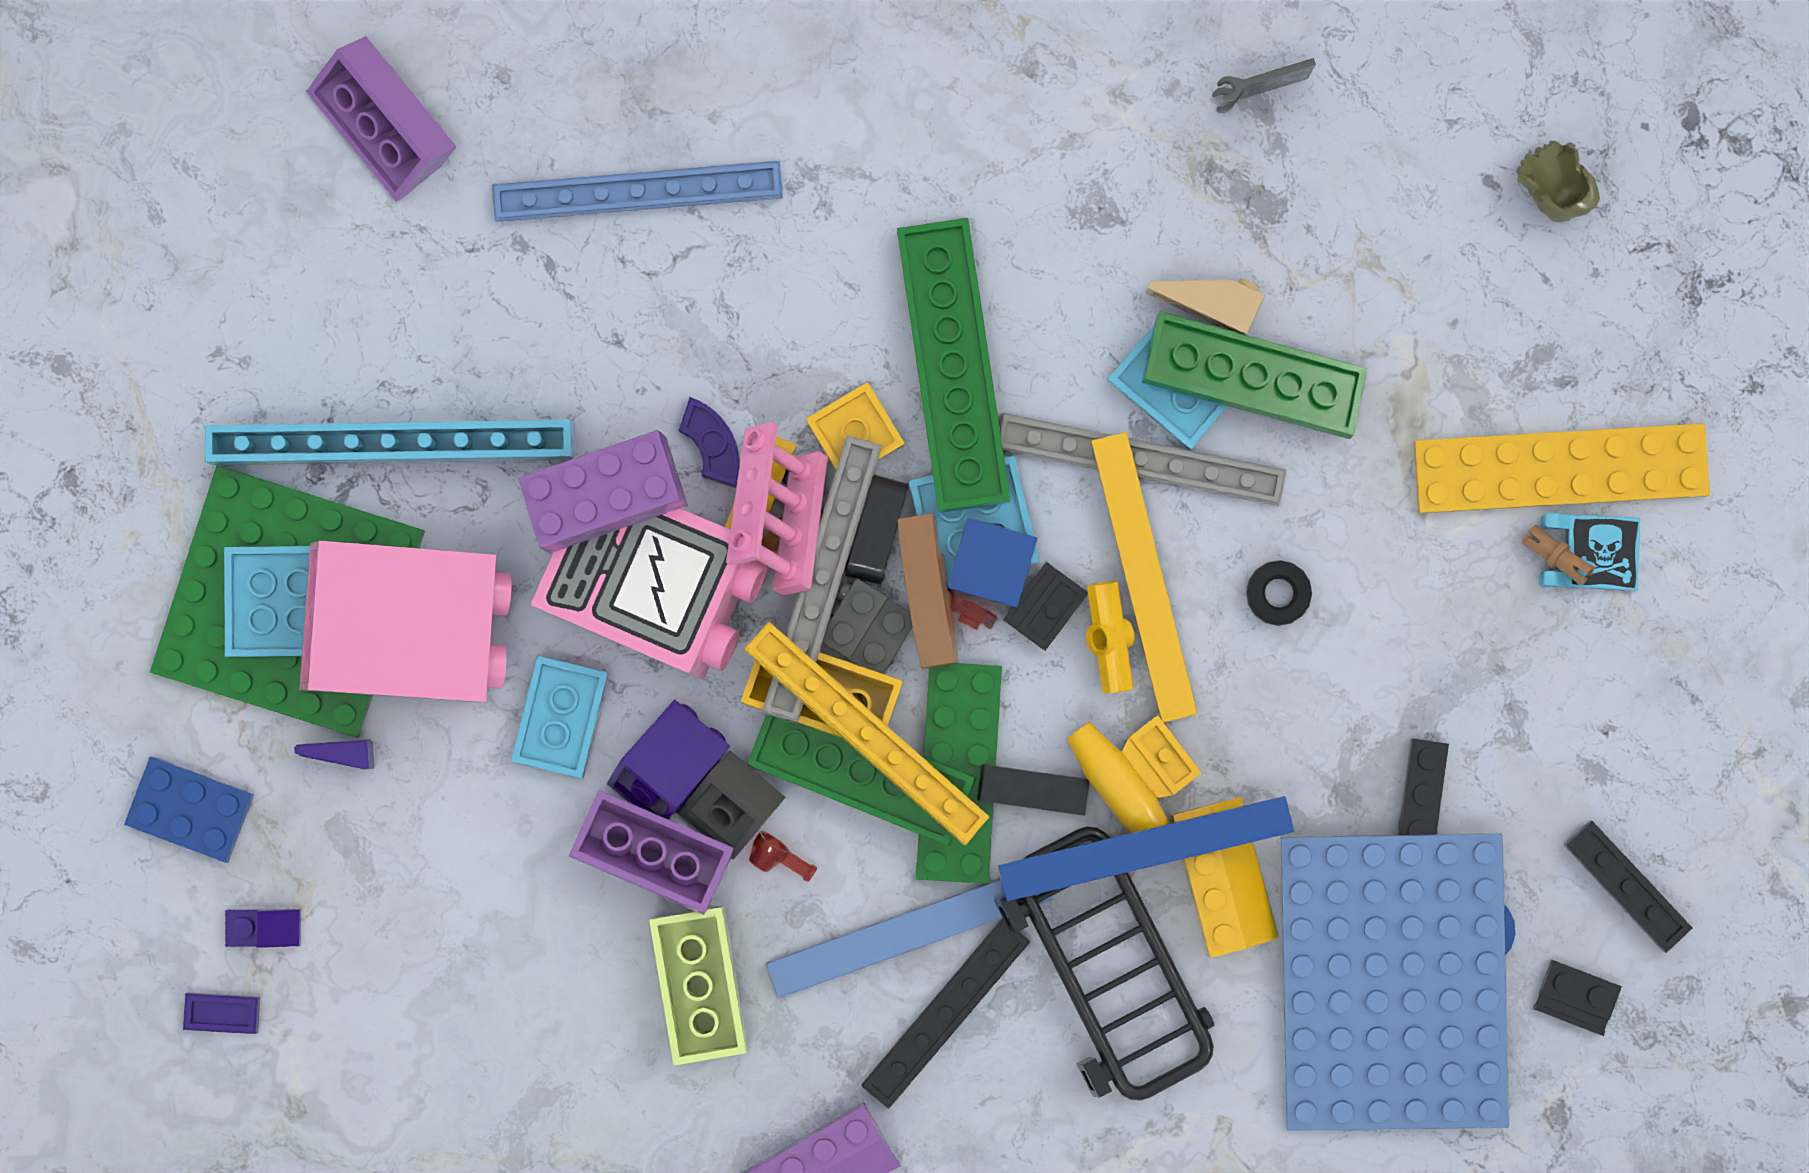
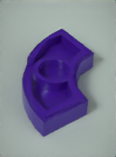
(714, 440)

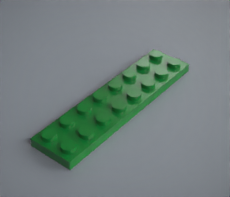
(953, 365)

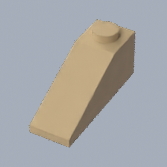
(1219, 302)

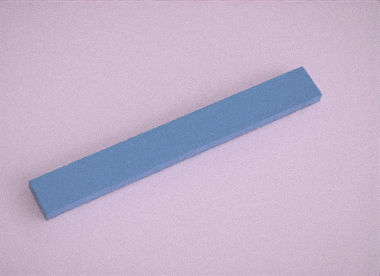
(637, 191)
(886, 939)

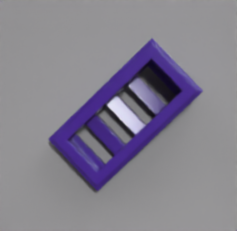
(348, 753)

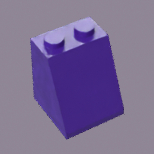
(668, 761)

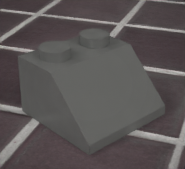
(731, 803)

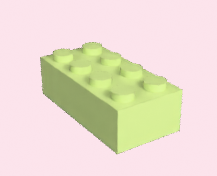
(698, 985)

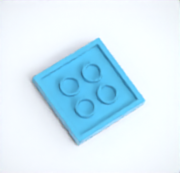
(952, 523)
(265, 600)

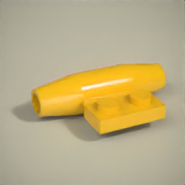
(1132, 779)

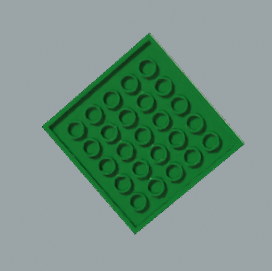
(260, 514)

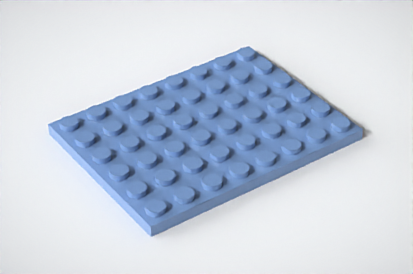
(1394, 982)

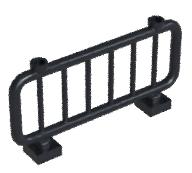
(1110, 1068)

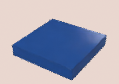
(992, 562)

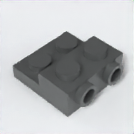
(867, 626)

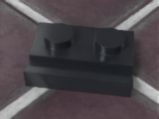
(1045, 606)
(1577, 997)

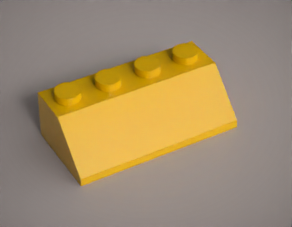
(869, 687)
(1228, 892)

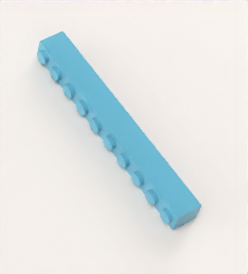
(390, 442)

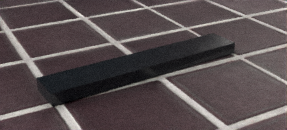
(944, 1014)

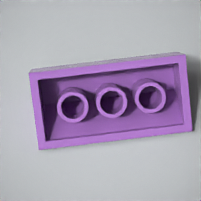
(380, 118)
(651, 852)
(841, 1146)

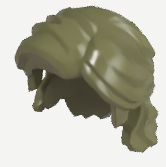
(1558, 182)

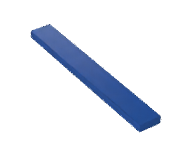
(1146, 848)

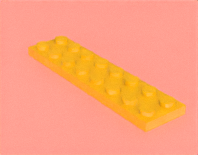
(1561, 468)

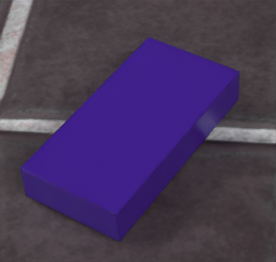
(221, 1013)

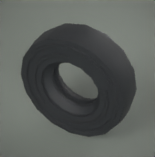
(1301, 593)

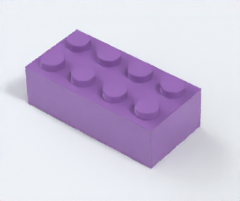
(602, 491)

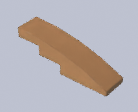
(927, 591)

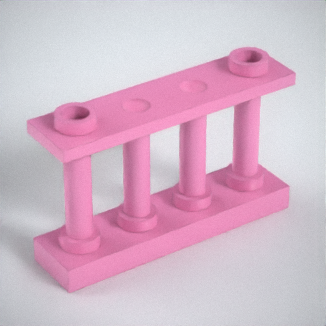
(801, 511)

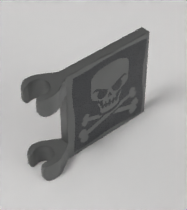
(1261, 83)

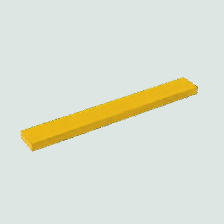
(1144, 577)
(866, 733)

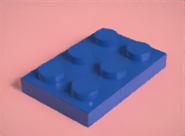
(189, 809)

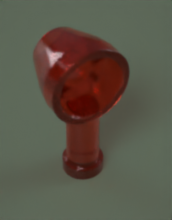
(769, 852)

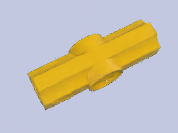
(1110, 636)

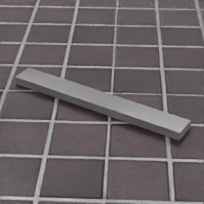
(1151, 460)
(832, 552)

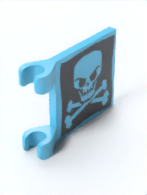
(1601, 541)

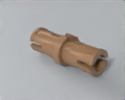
(1558, 555)

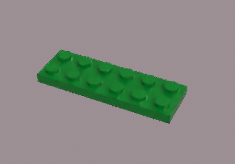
(1254, 375)
(962, 735)
(841, 773)

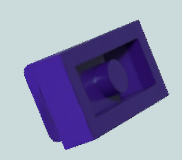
(262, 928)

